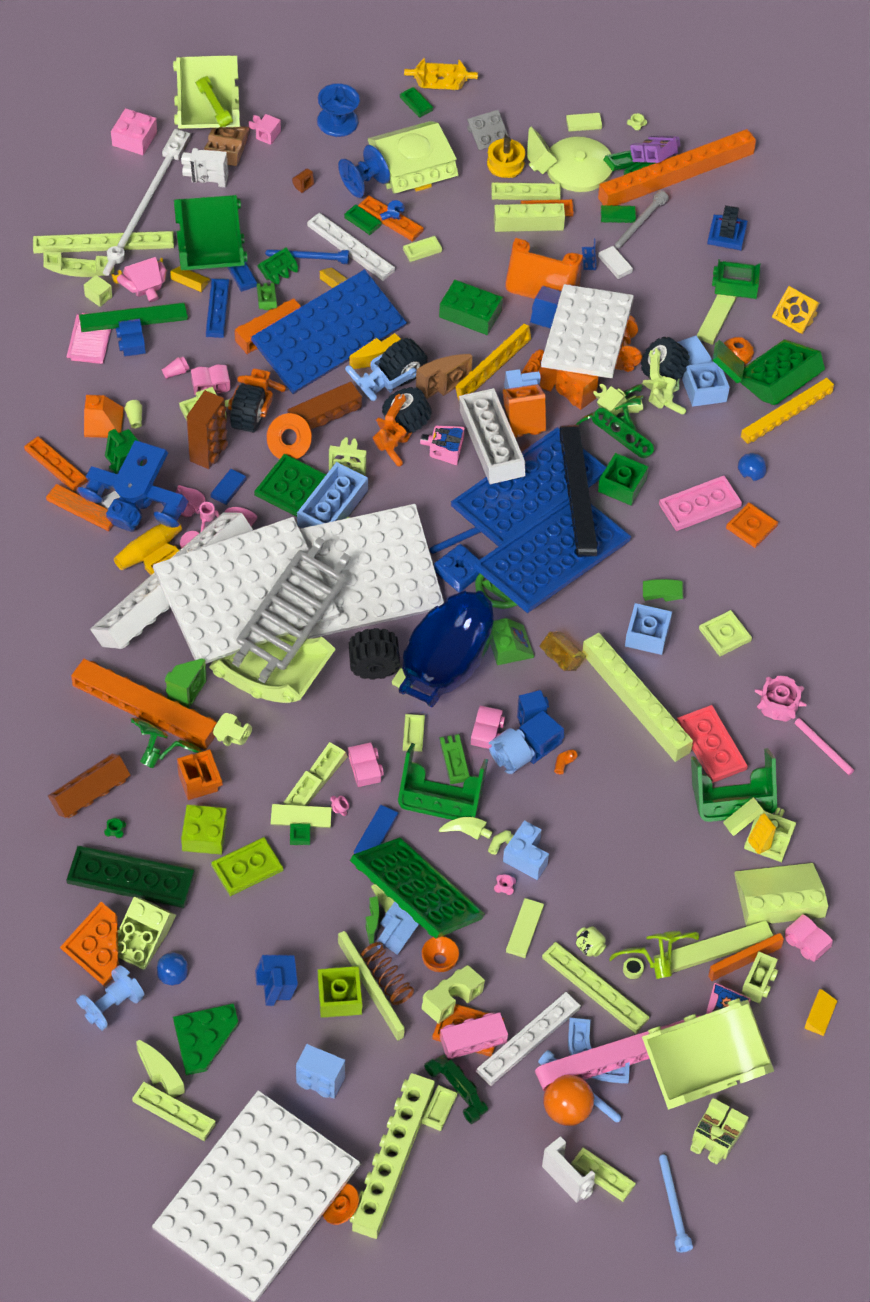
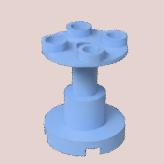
(116, 993)

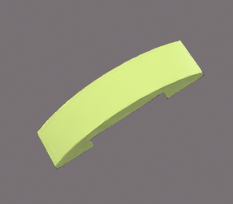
(74, 267)

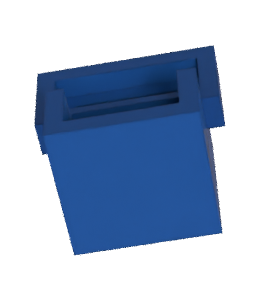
(545, 306)
(542, 735)
(277, 976)

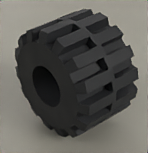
(374, 654)

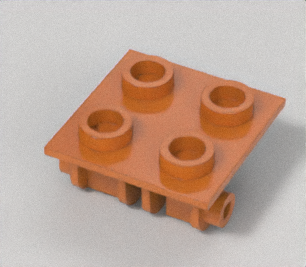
(547, 375)

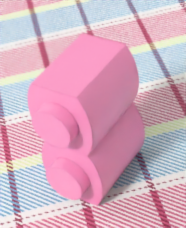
(214, 377)
(487, 726)
(365, 765)
(808, 938)

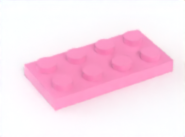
(700, 503)

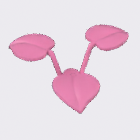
(207, 512)

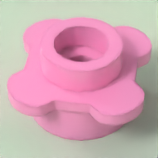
(339, 805)
(505, 879)

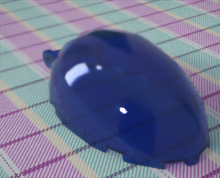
(447, 646)

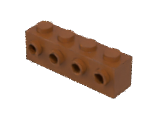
(329, 405)
(89, 785)

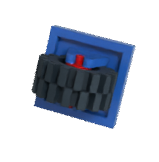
(727, 229)

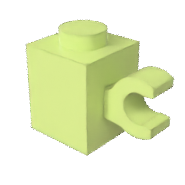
(610, 399)

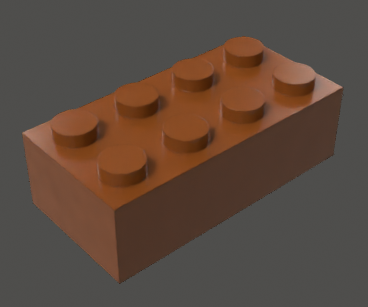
(207, 429)

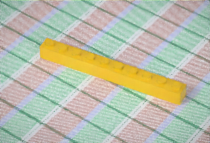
(787, 411)

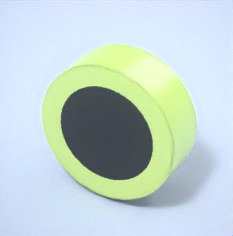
(633, 968)

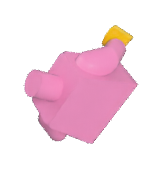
(143, 278)

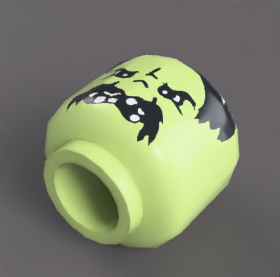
(590, 941)

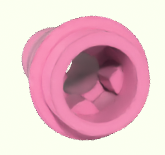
(175, 368)

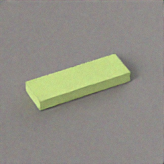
(292, 814)
(524, 928)
(605, 1175)

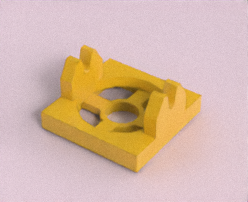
(785, 304)

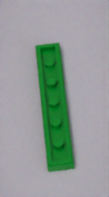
(147, 316)

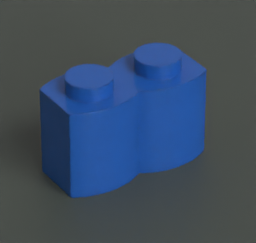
(131, 337)

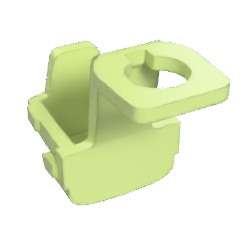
(230, 731)

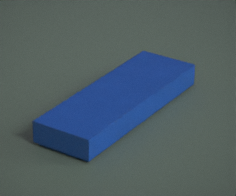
(377, 829)

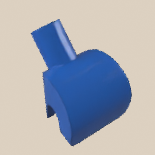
(394, 208)

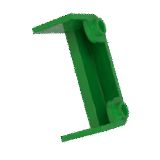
(437, 798)
(722, 802)

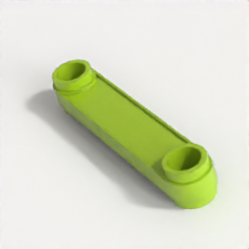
(222, 117)

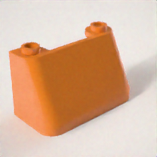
(531, 271)

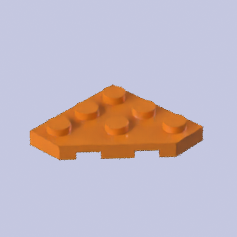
(95, 944)

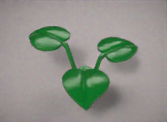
(626, 417)
(152, 752)

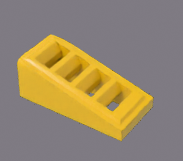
(762, 834)

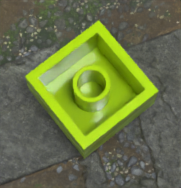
(204, 829)
(339, 992)

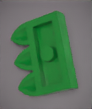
(277, 265)

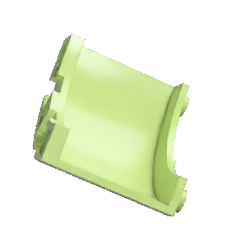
(194, 107)
(282, 685)
(707, 1053)

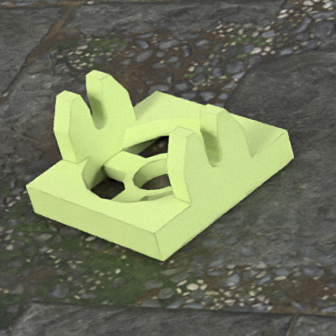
(348, 451)

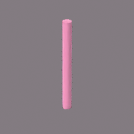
(824, 746)

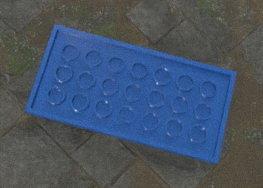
(328, 331)
(512, 505)
(545, 557)

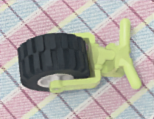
(664, 365)

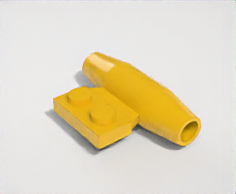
(149, 547)

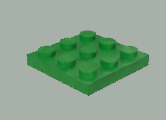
(289, 484)

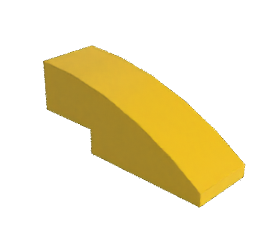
(363, 357)

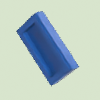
(243, 277)
(228, 486)

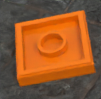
(751, 525)

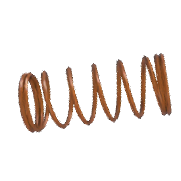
(397, 991)

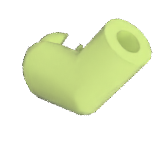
(498, 839)

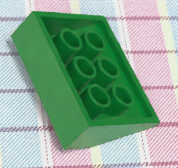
(782, 371)

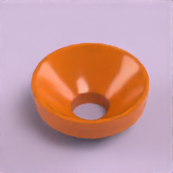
(744, 353)
(440, 946)

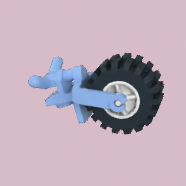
(396, 369)

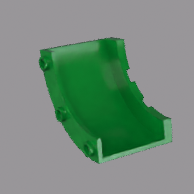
(209, 232)

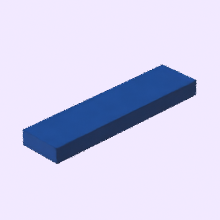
(217, 308)

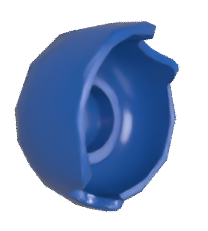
(752, 466)
(172, 968)

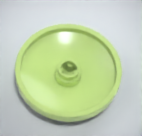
(579, 164)

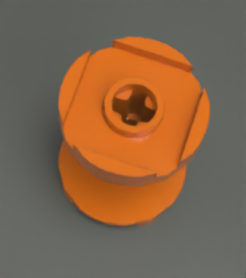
(629, 355)

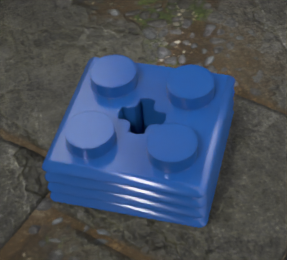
(457, 567)

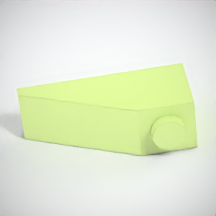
(538, 152)

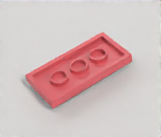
(712, 744)

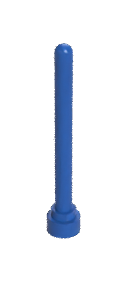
(341, 256)
(456, 539)

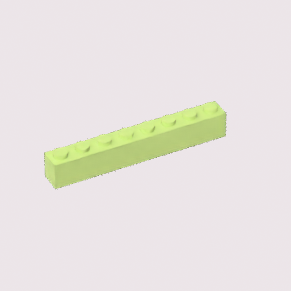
(637, 697)

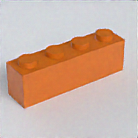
(245, 332)

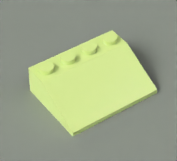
(781, 894)

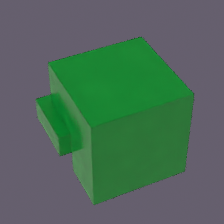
(118, 447)

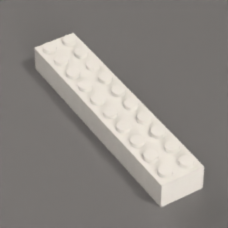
(148, 599)

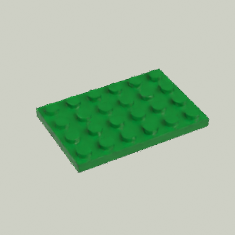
(417, 887)

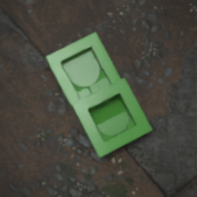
(663, 588)
(372, 921)

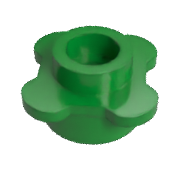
(115, 823)

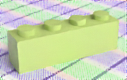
(529, 217)

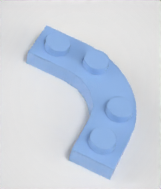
(579, 1042)

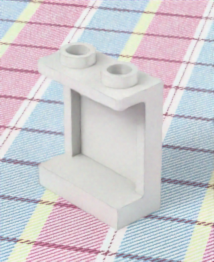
(564, 1174)

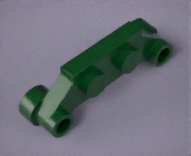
(461, 1084)

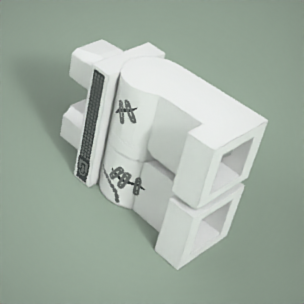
(206, 166)

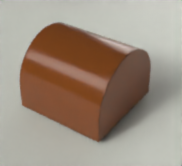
(303, 180)

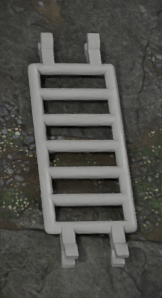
(311, 622)

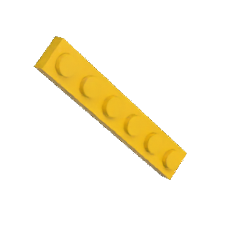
(494, 361)

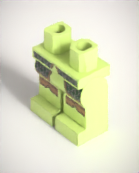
(717, 1139)

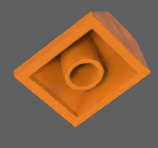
(101, 416)

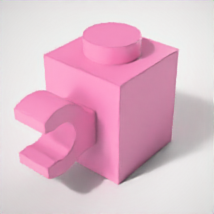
(266, 128)

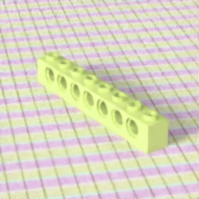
(371, 1223)

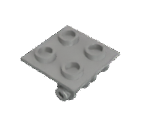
(486, 129)

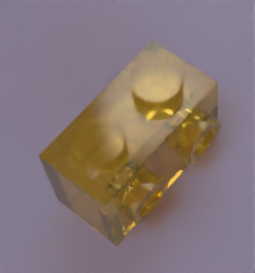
(562, 651)

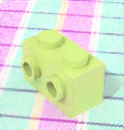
(759, 977)

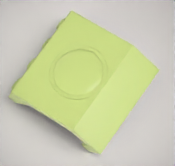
(416, 155)

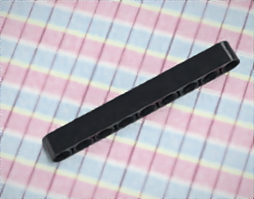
(578, 491)

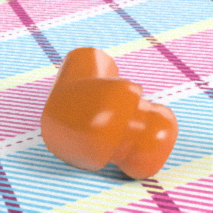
(563, 759)

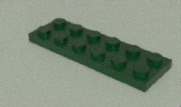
(130, 876)

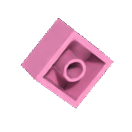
(134, 131)

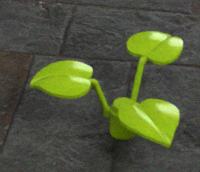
(661, 964)

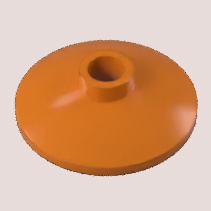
(342, 1206)

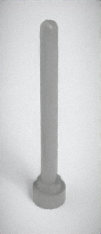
(659, 199)

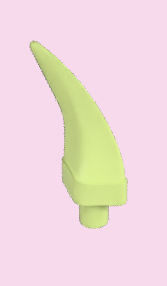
(469, 825)

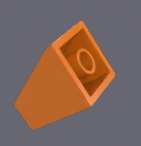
(525, 409)

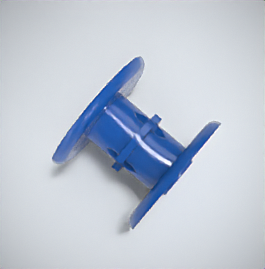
(338, 110)
(373, 166)

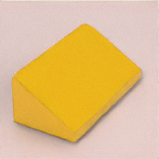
(331, 277)
(189, 279)
(820, 1013)

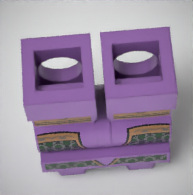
(655, 149)

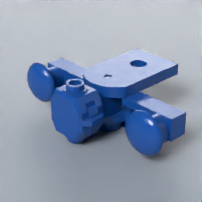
(135, 489)

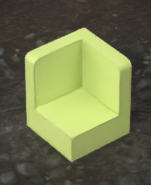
(98, 290)

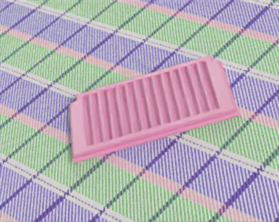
(88, 345)

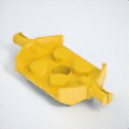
(428, 73)

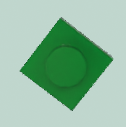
(299, 834)

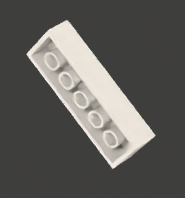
(492, 436)

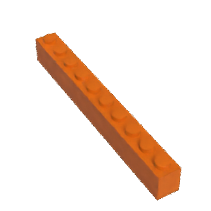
(677, 168)

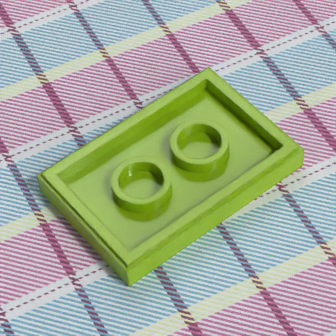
(247, 866)

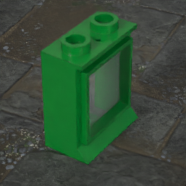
(736, 279)

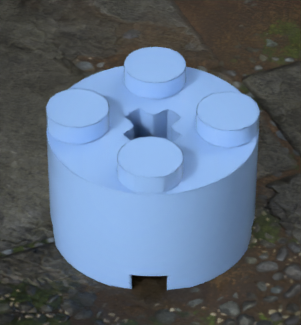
(511, 750)

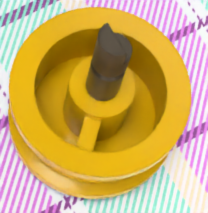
(506, 158)

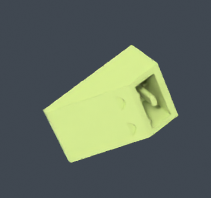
(143, 932)

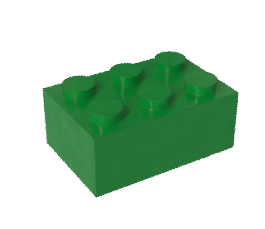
(470, 307)

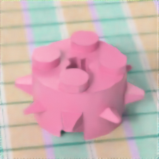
(780, 698)

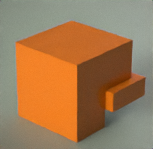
(198, 774)

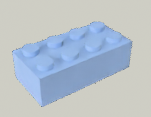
(333, 497)

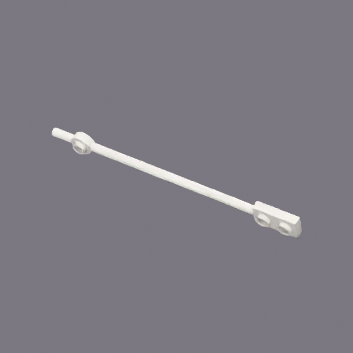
(172, 150)

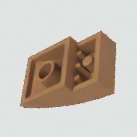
(228, 140)
(443, 374)

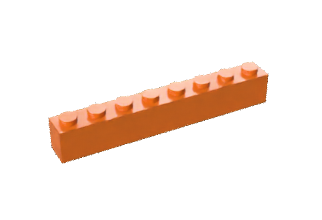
(144, 703)

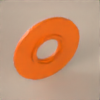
(285, 422)

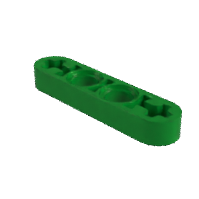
(621, 435)

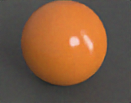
(568, 1100)

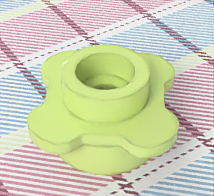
(637, 121)

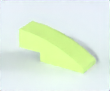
(160, 1069)

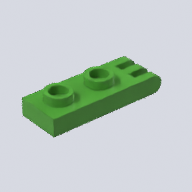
(266, 296)
(454, 759)

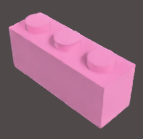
(473, 1035)

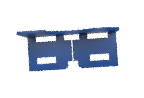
(588, 257)

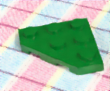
(203, 1036)

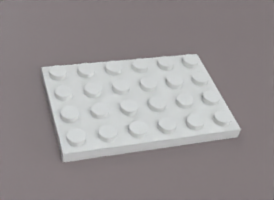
(587, 331)

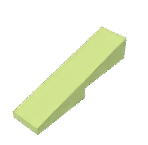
(318, 775)

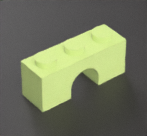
(463, 983)

